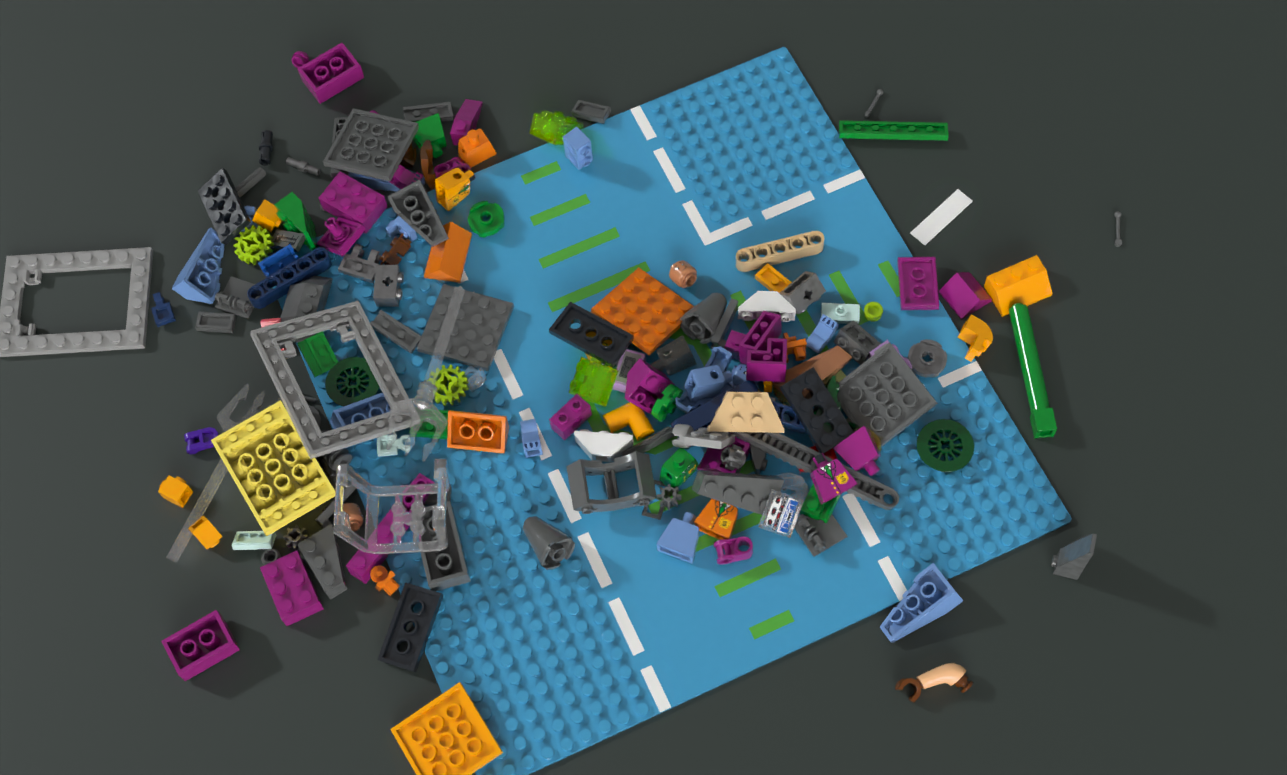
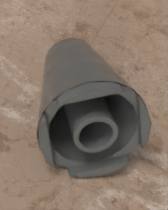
(704, 318)
(548, 542)

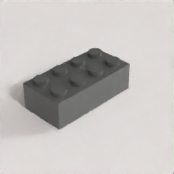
(447, 566)

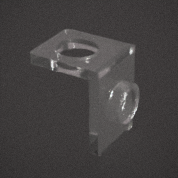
(476, 379)

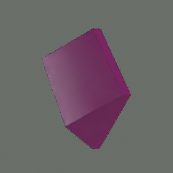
(964, 294)

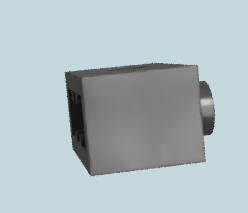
(387, 286)
(803, 291)

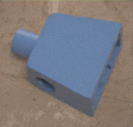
(706, 382)
(680, 538)

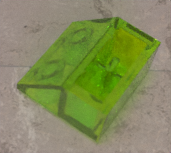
(553, 126)
(593, 381)

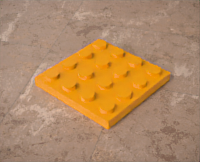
(447, 736)

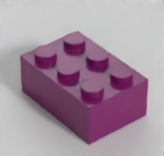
(331, 73)
(353, 201)
(291, 588)
(200, 645)

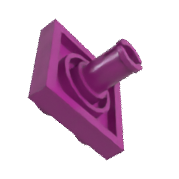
(340, 235)

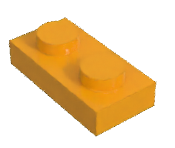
(772, 279)

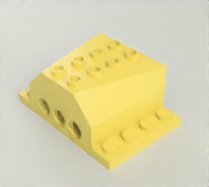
(273, 468)

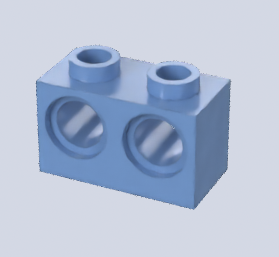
(578, 148)

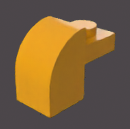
(977, 335)

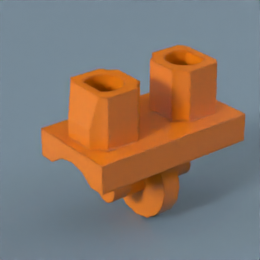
(795, 347)
(384, 580)

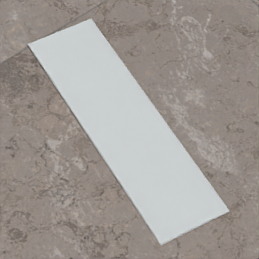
(941, 217)

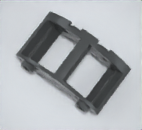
(579, 490)

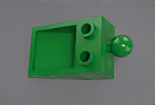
(297, 219)

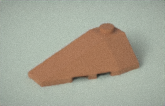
(826, 365)

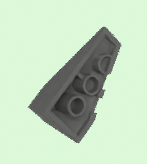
(418, 211)
(1074, 557)

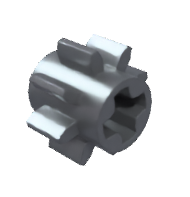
(733, 457)
(668, 502)
(292, 534)

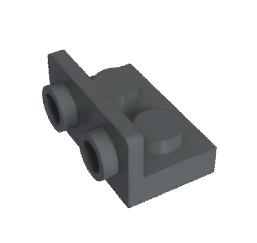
(856, 341)

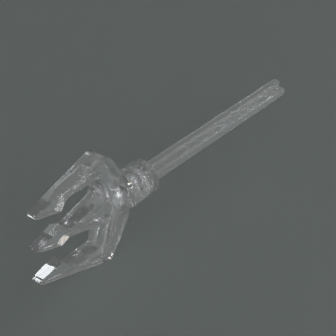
(422, 407)
(219, 472)

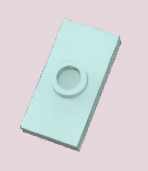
(841, 312)
(253, 540)

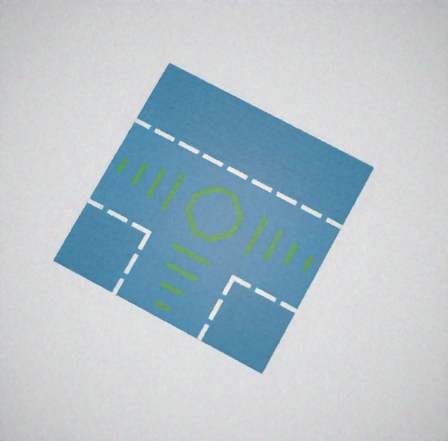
(618, 624)

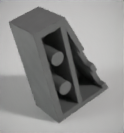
(325, 560)

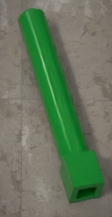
(1042, 416)

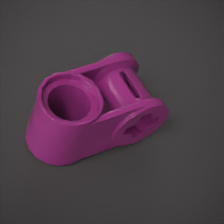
(443, 168)
(732, 550)

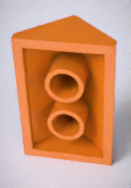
(449, 257)
(477, 431)

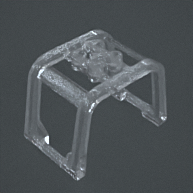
(341, 528)

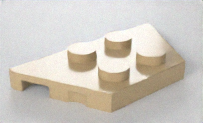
(746, 414)

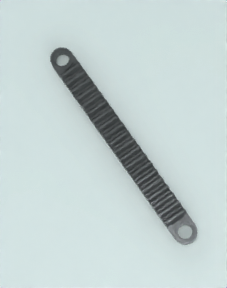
(801, 457)

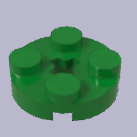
(489, 227)
(667, 402)

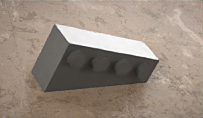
(737, 489)

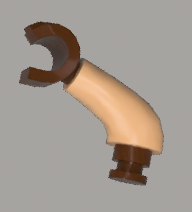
(948, 673)

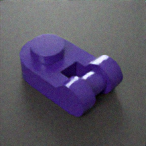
(204, 435)

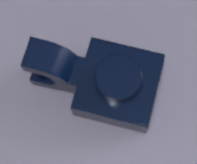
(163, 311)

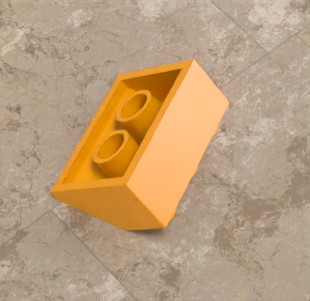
(1020, 283)

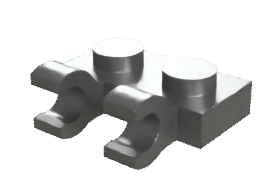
(360, 268)

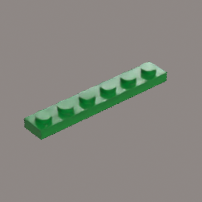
(893, 130)

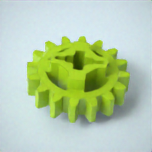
(249, 240)
(456, 386)

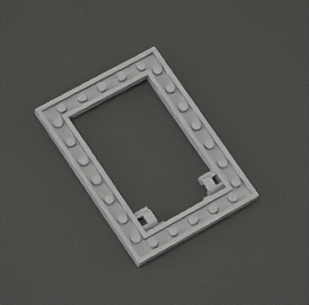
(18, 273)
(273, 338)

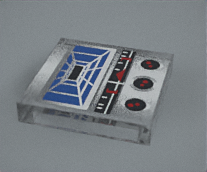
(781, 513)

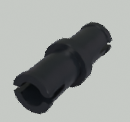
(266, 147)

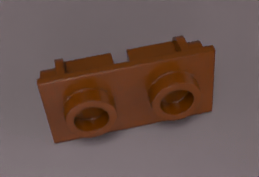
(398, 246)

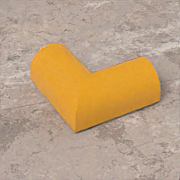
(629, 415)

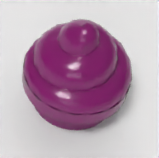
(299, 59)

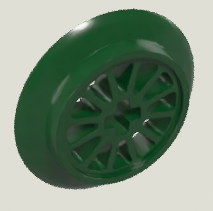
(342, 367)
(953, 428)

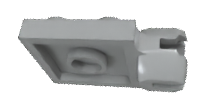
(701, 437)

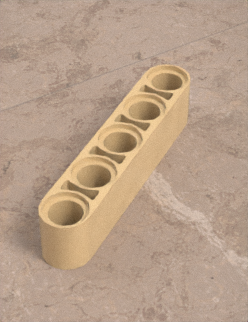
(786, 245)

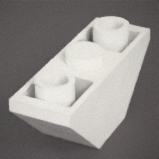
(766, 301)
(603, 444)

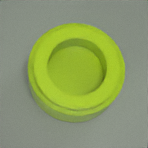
(873, 311)

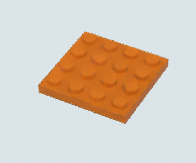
(643, 309)

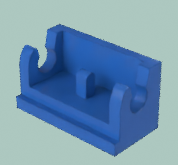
(278, 261)

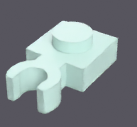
(382, 445)

